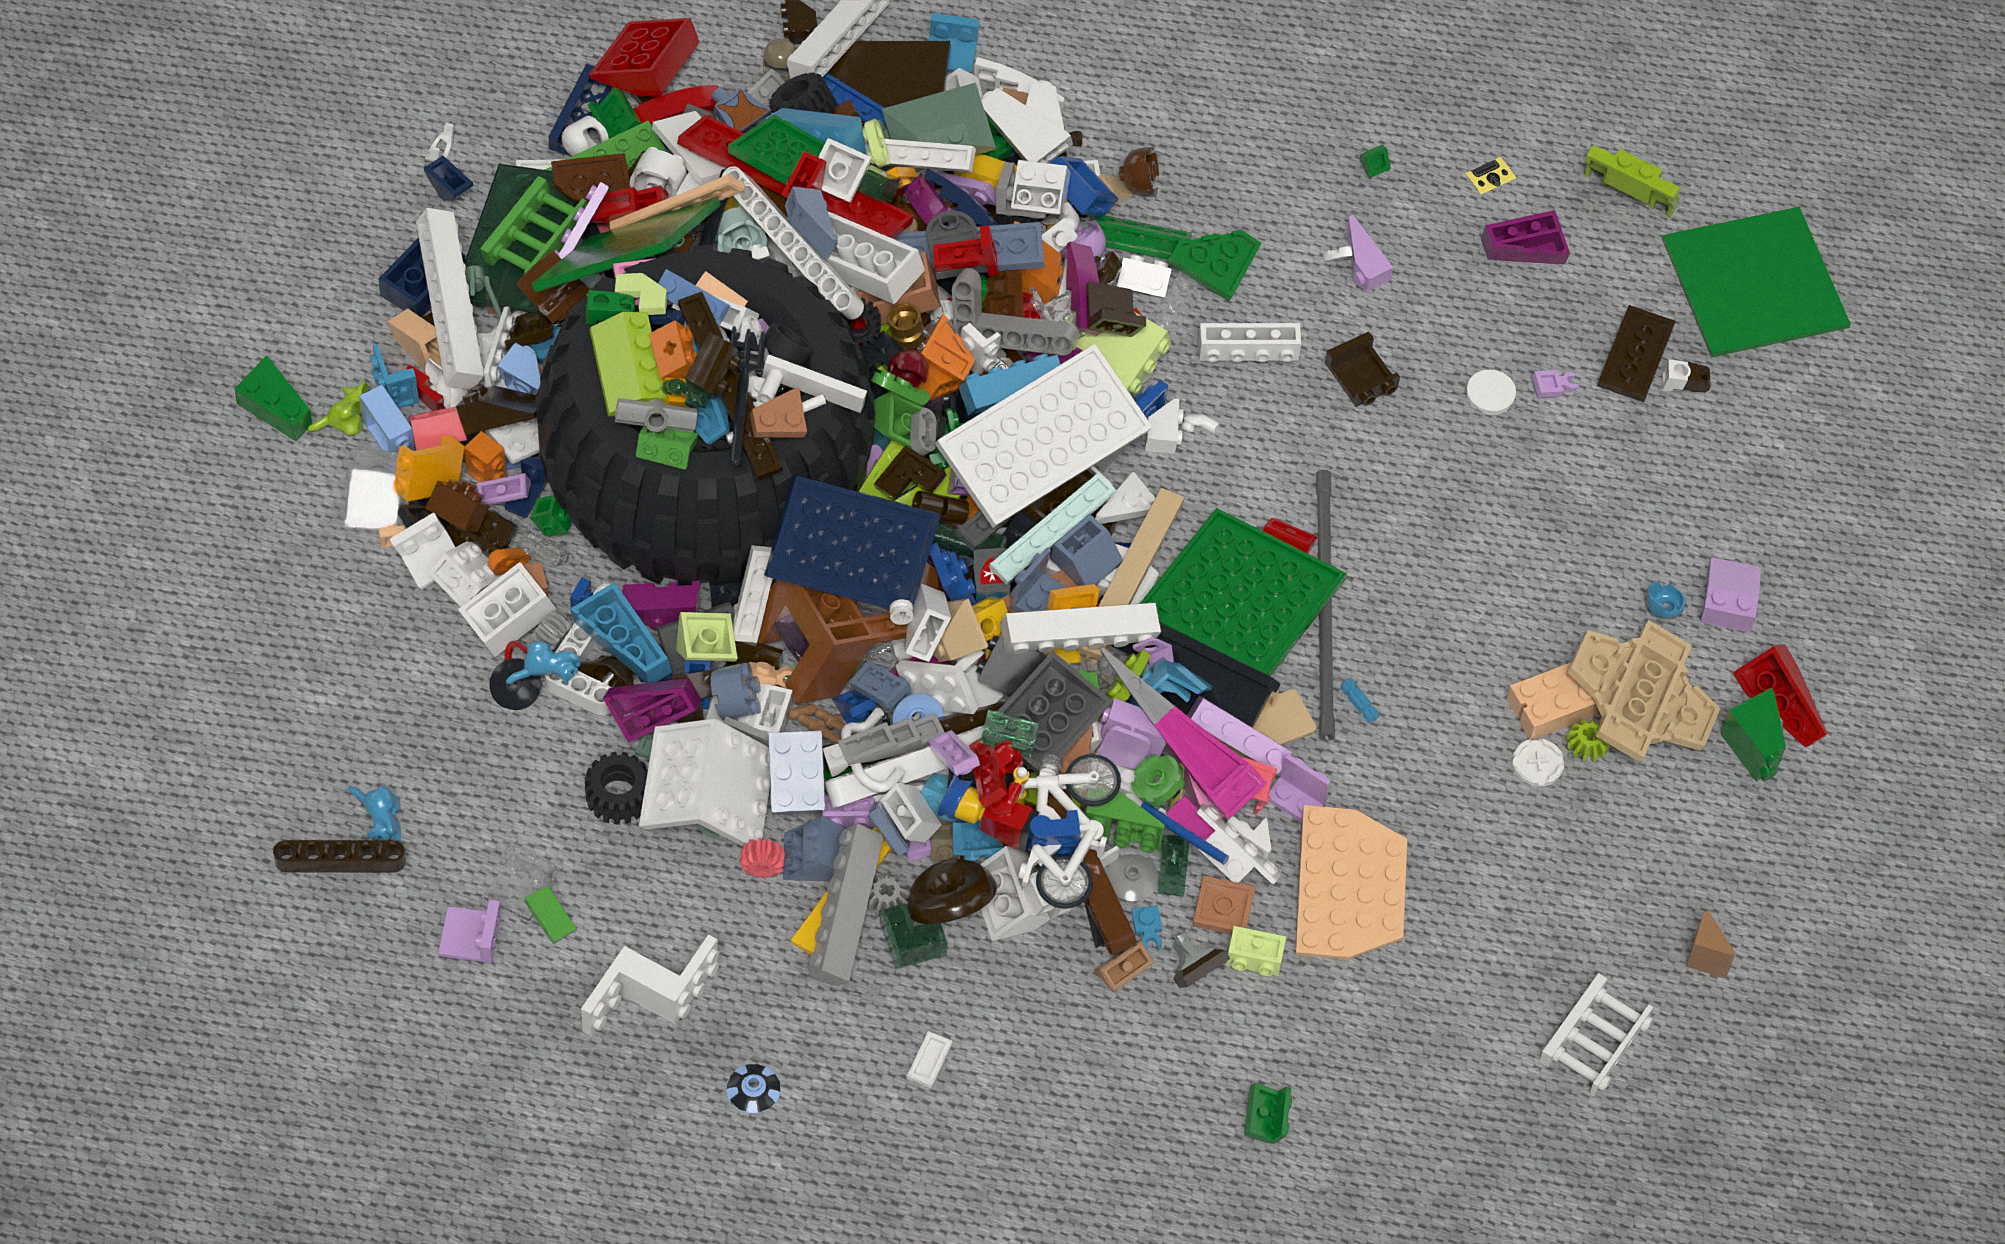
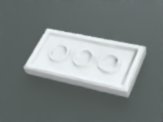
(698, 166)

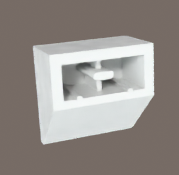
(1040, 187)

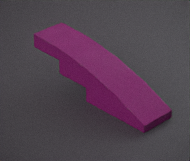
(1080, 270)

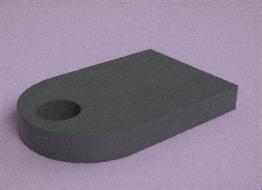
(963, 230)

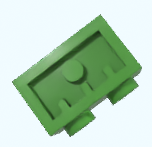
(666, 446)

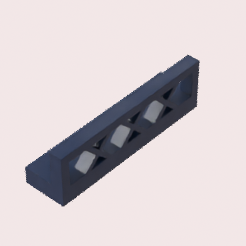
(573, 107)

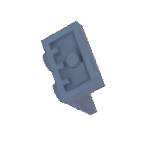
(1034, 586)
(880, 685)

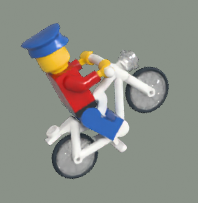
(1061, 879)

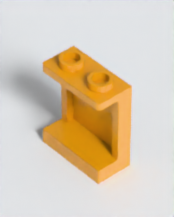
(421, 469)

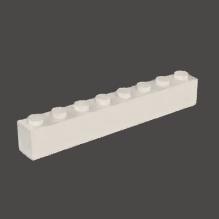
(450, 299)

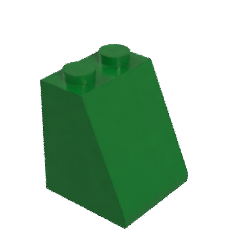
(1756, 735)

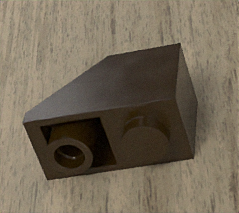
(800, 20)

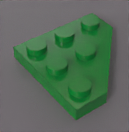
(1216, 260)

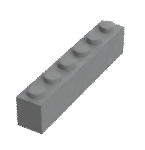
(845, 905)

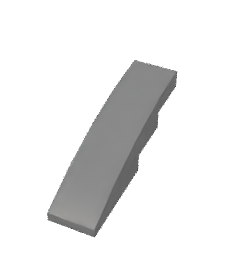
(891, 740)

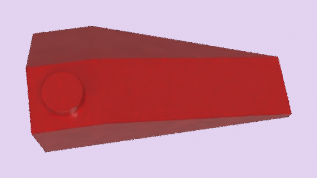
(1795, 704)

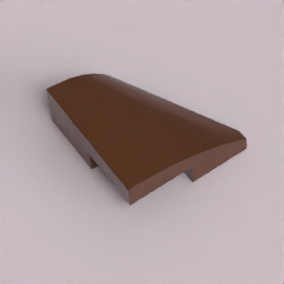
(1004, 294)

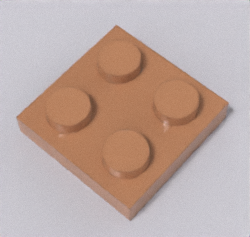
(1223, 905)

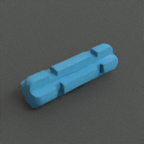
(1360, 700)

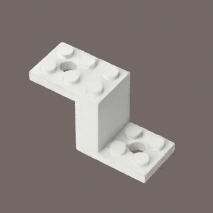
(650, 986)

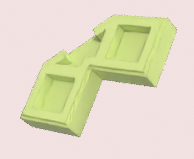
(652, 295)

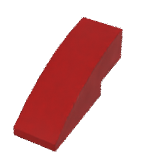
(627, 201)

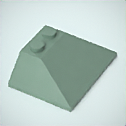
(942, 118)

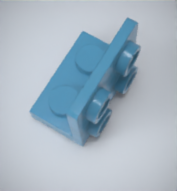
(961, 33)
(400, 385)

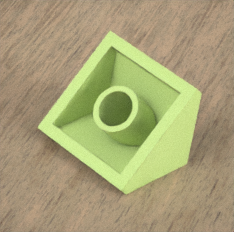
(706, 637)

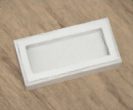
(929, 1059)

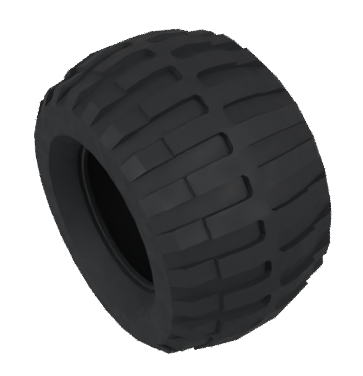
(710, 514)

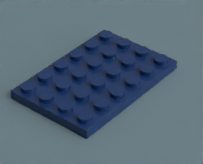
(851, 543)

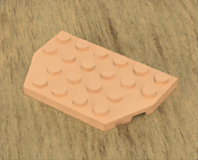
(1348, 884)

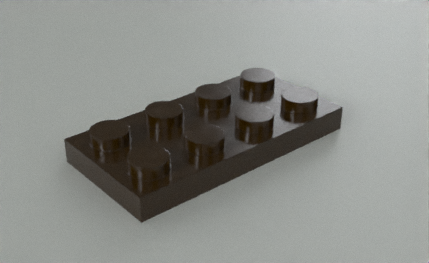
(1636, 353)

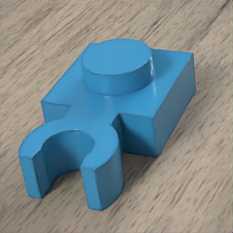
(1147, 923)

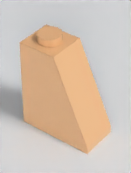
(415, 337)

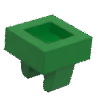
(1375, 161)

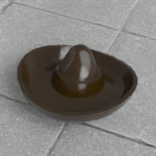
(950, 891)

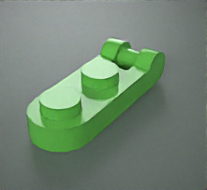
(901, 387)

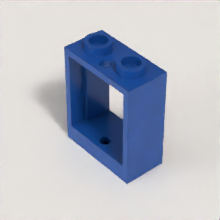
(1086, 189)

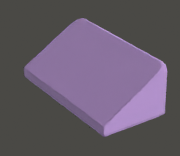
(504, 489)

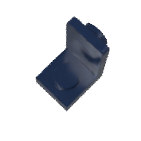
(537, 474)

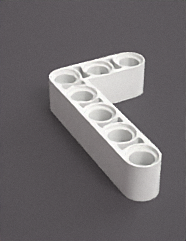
(592, 688)

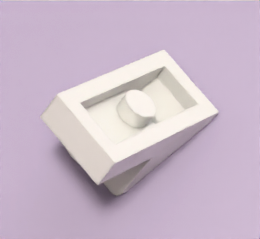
(1259, 837)

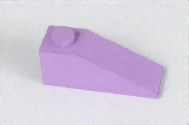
(1368, 263)

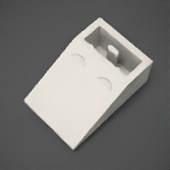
(775, 706)

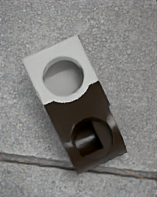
(1685, 376)

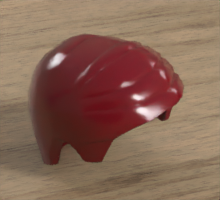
(910, 366)

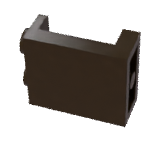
(1361, 370)

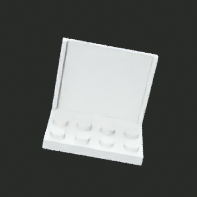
(707, 778)

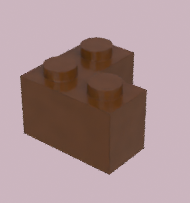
(458, 504)

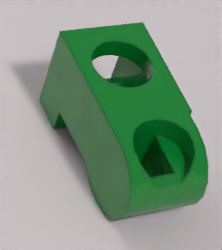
(604, 305)

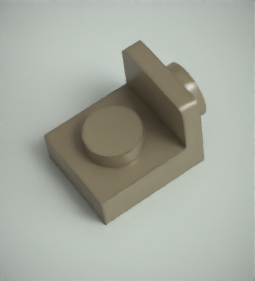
(942, 843)

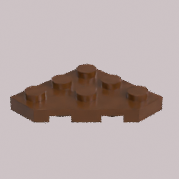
(578, 175)

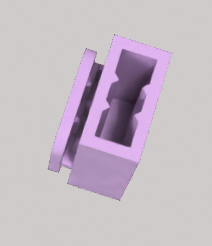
(1128, 735)

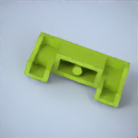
(1633, 177)

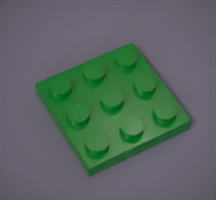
(775, 147)

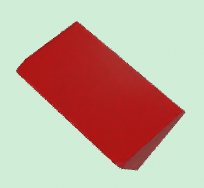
(1291, 535)

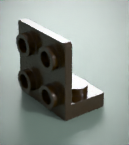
(1112, 310)

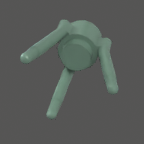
(476, 280)

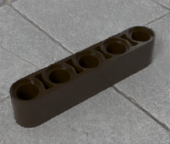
(329, 849)

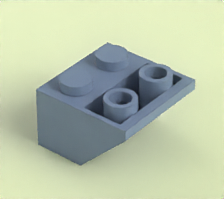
(1087, 552)
(811, 850)

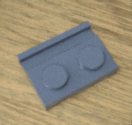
(884, 822)

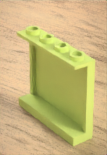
(1130, 356)

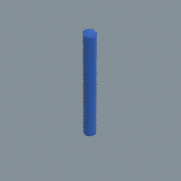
(1187, 835)

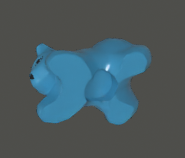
(542, 661)
(381, 807)

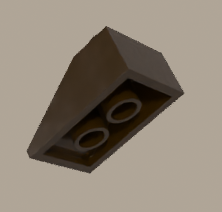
(494, 407)

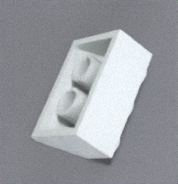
(507, 609)
(1009, 909)

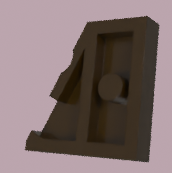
(529, 329)

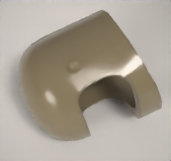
(777, 53)

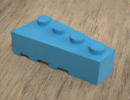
(985, 391)

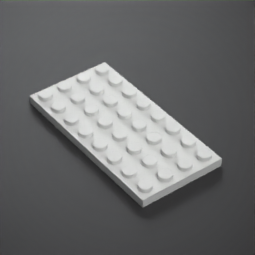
(1043, 435)

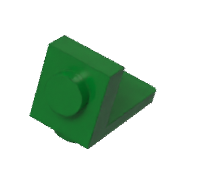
(952, 423)

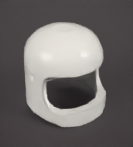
(576, 138)

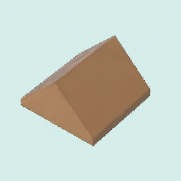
(1710, 949)

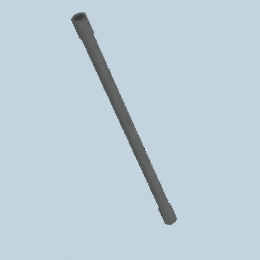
(1326, 718)

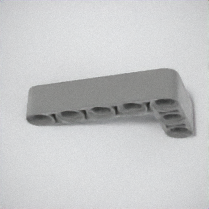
(1007, 326)

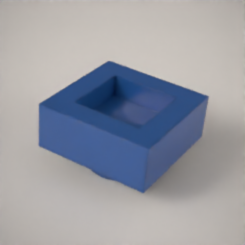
(581, 592)

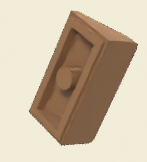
(1124, 966)

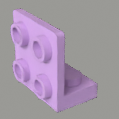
(1298, 787)
(470, 933)

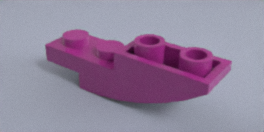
(924, 198)

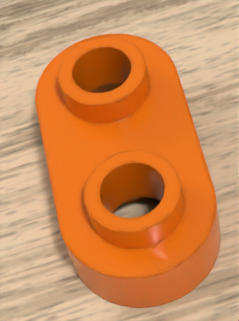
(504, 559)

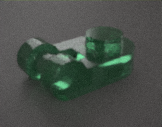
(693, 396)

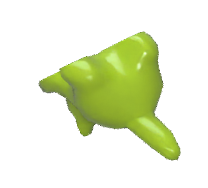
(345, 413)

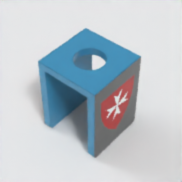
(986, 581)

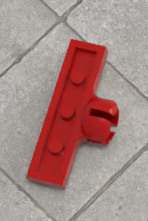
(993, 766)

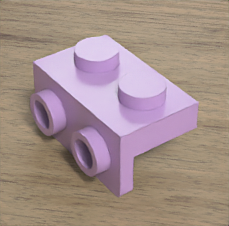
(850, 813)

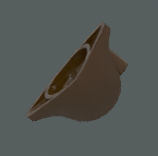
(608, 670)

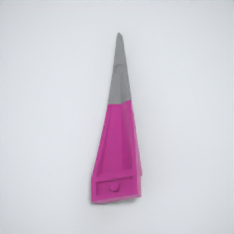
(1214, 767)

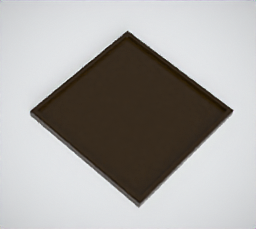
(894, 69)

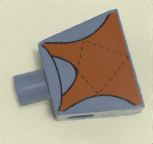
(738, 109)

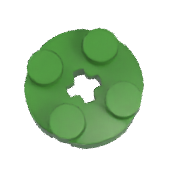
(1156, 793)

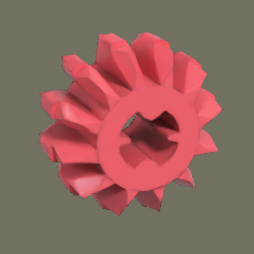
(762, 858)

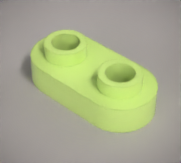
(874, 135)

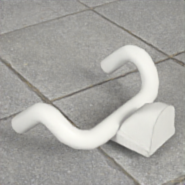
(838, 763)

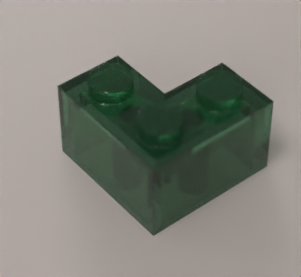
(908, 942)

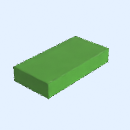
(550, 914)

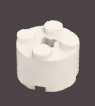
(658, 169)

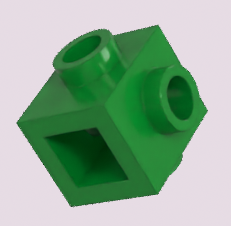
(550, 516)

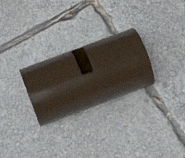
(951, 509)

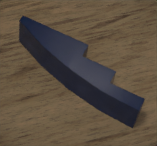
(963, 200)

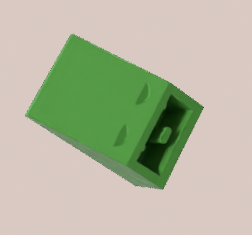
(1132, 824)

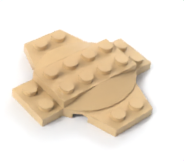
(1643, 691)

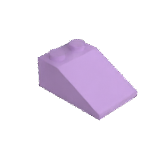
(1731, 594)

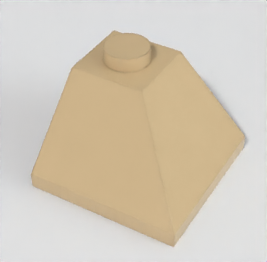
(962, 633)

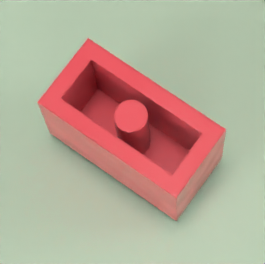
(431, 425)

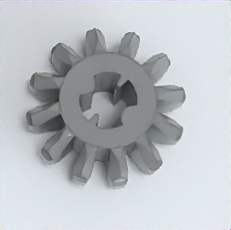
(552, 629)
(888, 887)

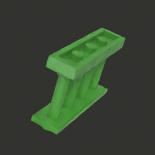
(523, 213)

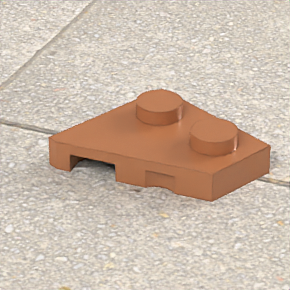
(780, 417)

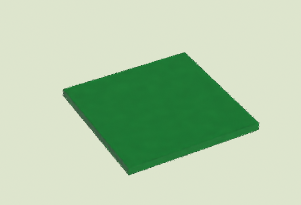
(626, 244)
(1755, 281)
(1243, 592)

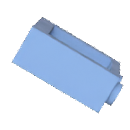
(385, 420)

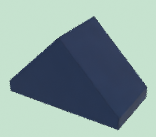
(447, 179)

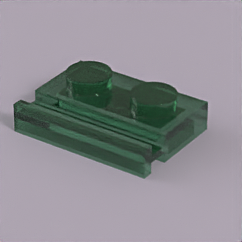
(1002, 727)

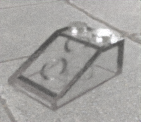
(371, 492)

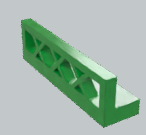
(1139, 236)

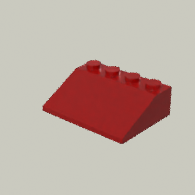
(647, 56)

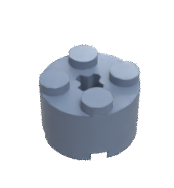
(736, 691)

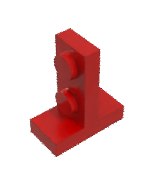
(968, 253)

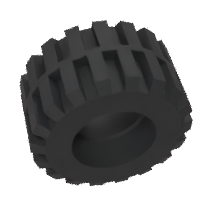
(804, 93)
(616, 805)

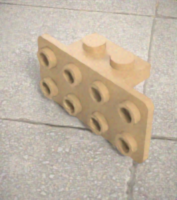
(1282, 719)

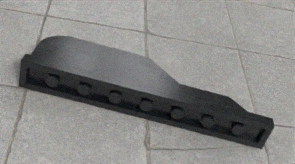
(1235, 685)

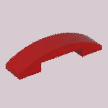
(675, 102)

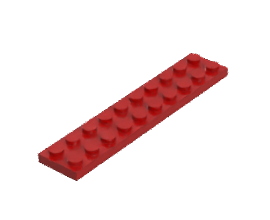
(712, 138)

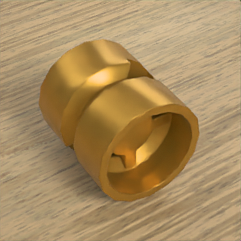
(906, 325)

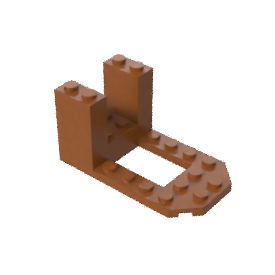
(835, 633)

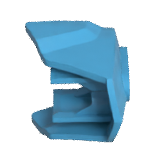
(1172, 678)

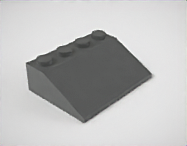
(1061, 705)

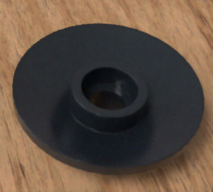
(520, 697)

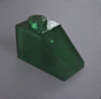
(879, 184)
(1173, 865)

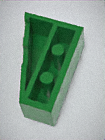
(273, 400)

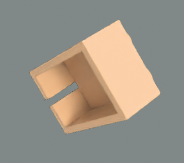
(1551, 702)

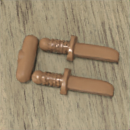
(802, 713)

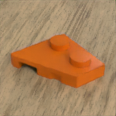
(947, 352)

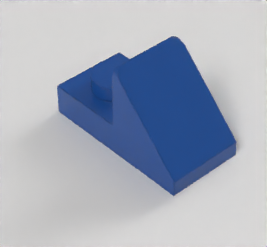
(853, 706)

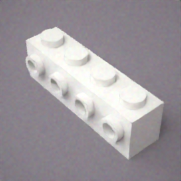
(1249, 342)

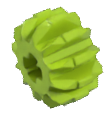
(1578, 741)

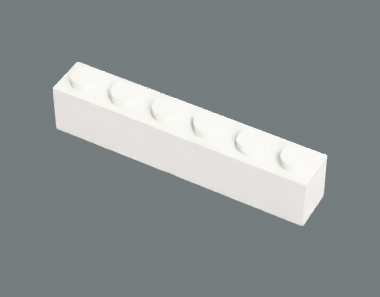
(834, 36)
(1079, 628)

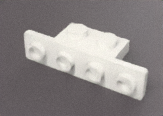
(494, 348)
(1242, 855)

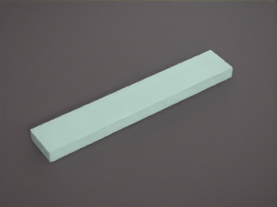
(1052, 527)

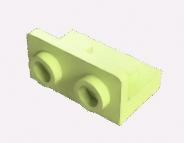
(1256, 951)

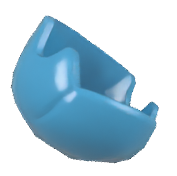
(1665, 594)

